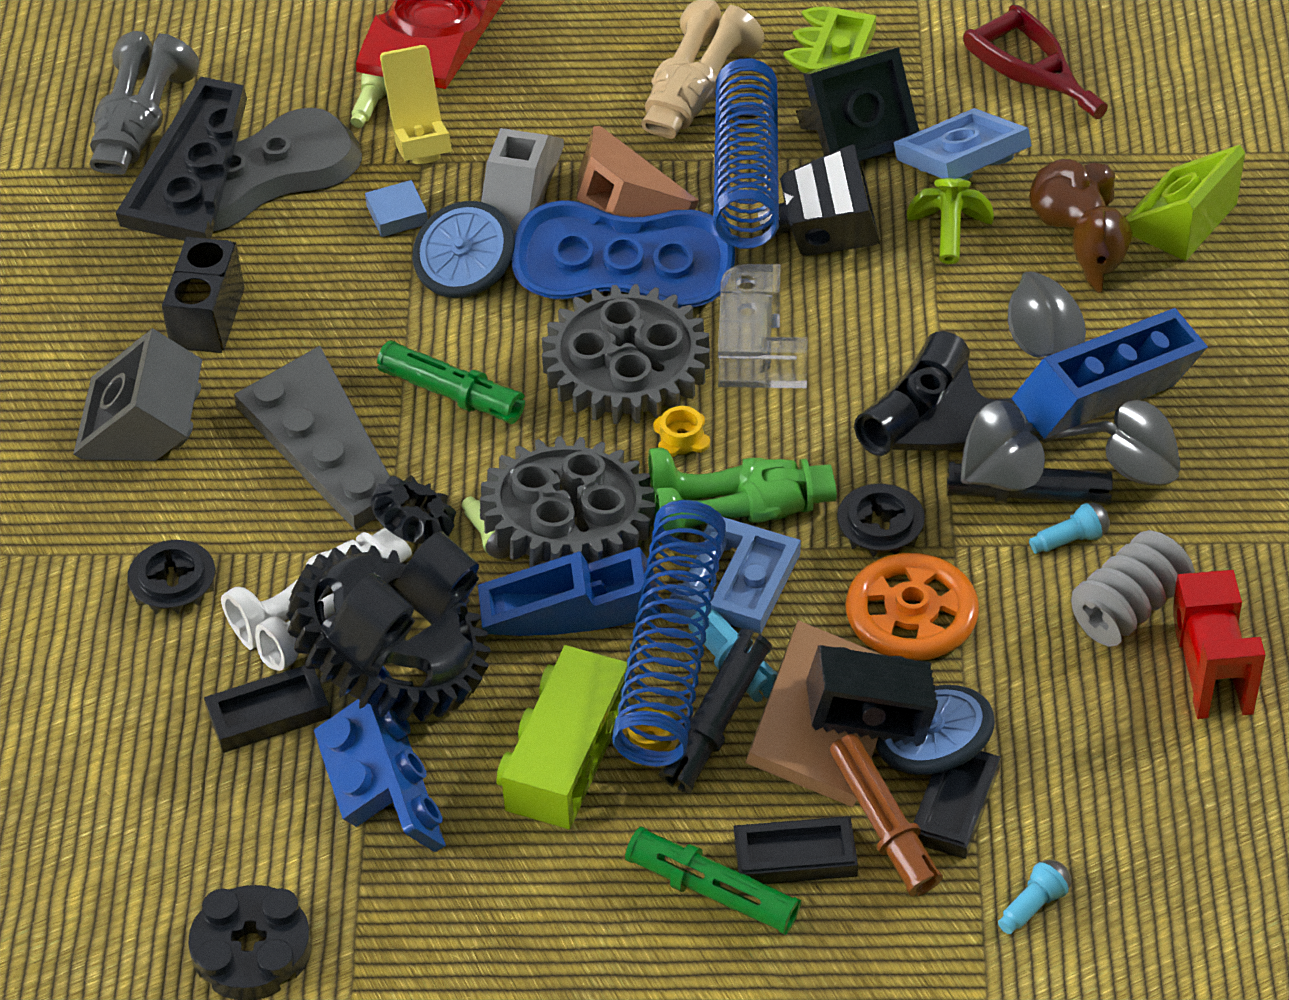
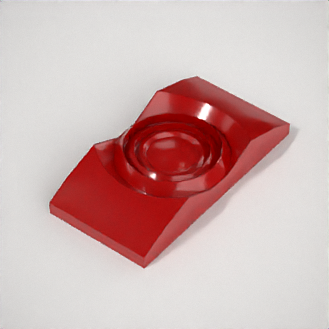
(444, 26)

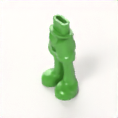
(754, 490)

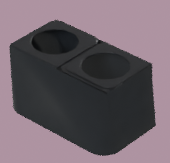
(194, 324)

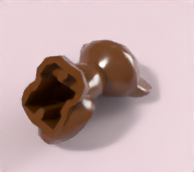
(1077, 198)

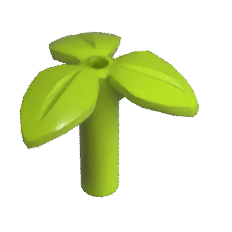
(952, 198)

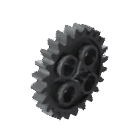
(625, 353)
(536, 519)

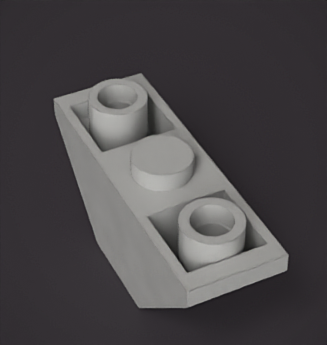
(520, 172)

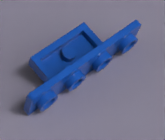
(374, 766)

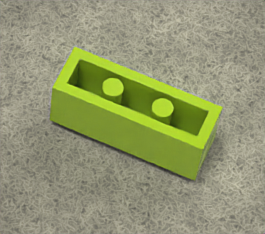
(563, 737)

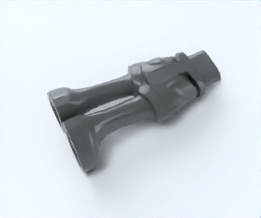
(128, 120)

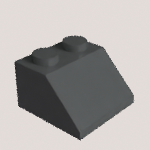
(140, 402)

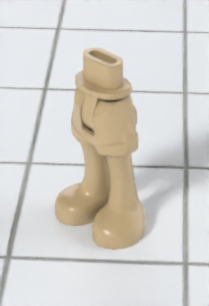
(686, 86)

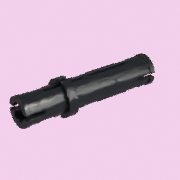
(1052, 486)
(717, 709)

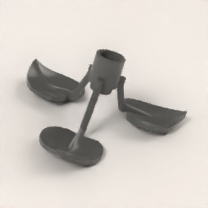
(1007, 449)

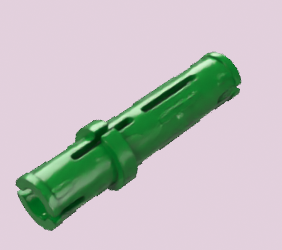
(468, 389)
(651, 851)

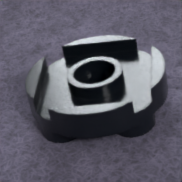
(245, 911)

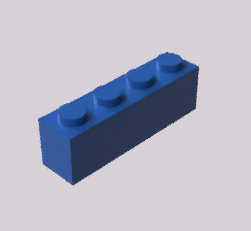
(1108, 372)

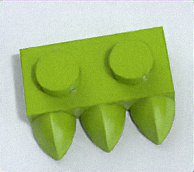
(834, 38)

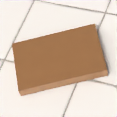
(785, 738)

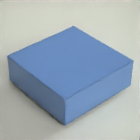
(396, 208)

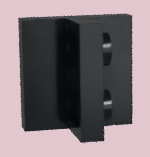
(860, 104)

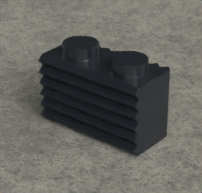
(871, 694)

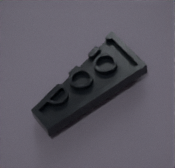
(189, 168)

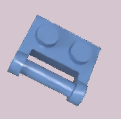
(752, 577)

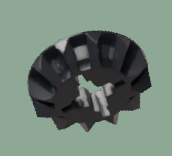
(889, 503)
(419, 520)
(150, 569)

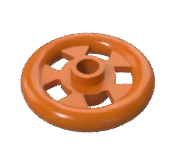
(920, 569)

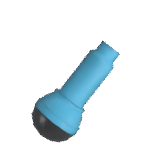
(1087, 522)
(1047, 883)

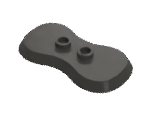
(290, 155)

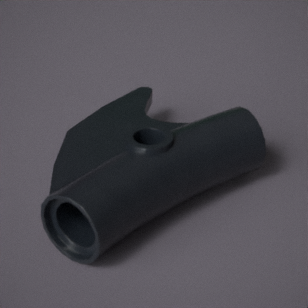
(928, 404)

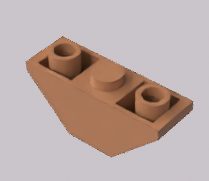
(624, 182)

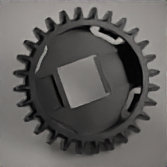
(374, 616)

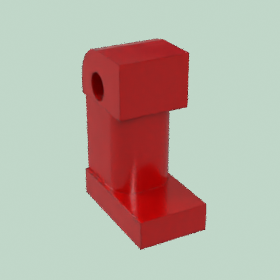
(1209, 633)

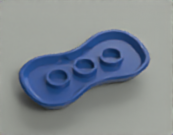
(577, 248)

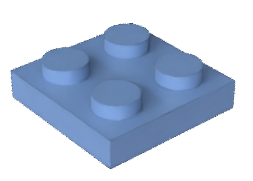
(963, 144)

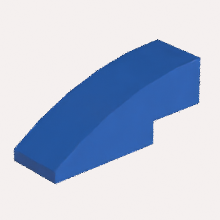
(566, 596)

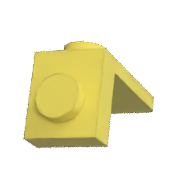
(414, 105)

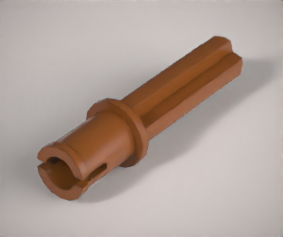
(896, 835)

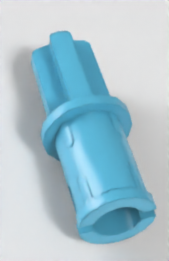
(719, 641)

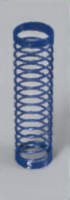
(746, 196)
(622, 744)

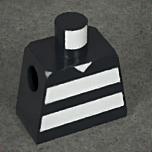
(827, 205)

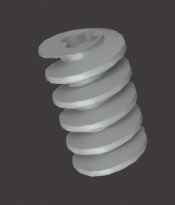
(1129, 587)

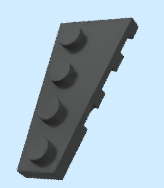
(317, 432)

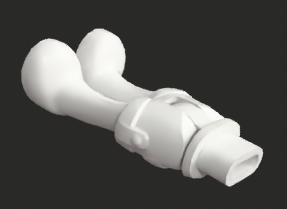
(263, 622)

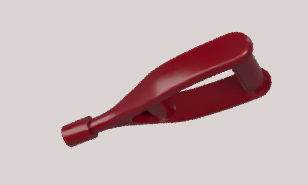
(1039, 74)

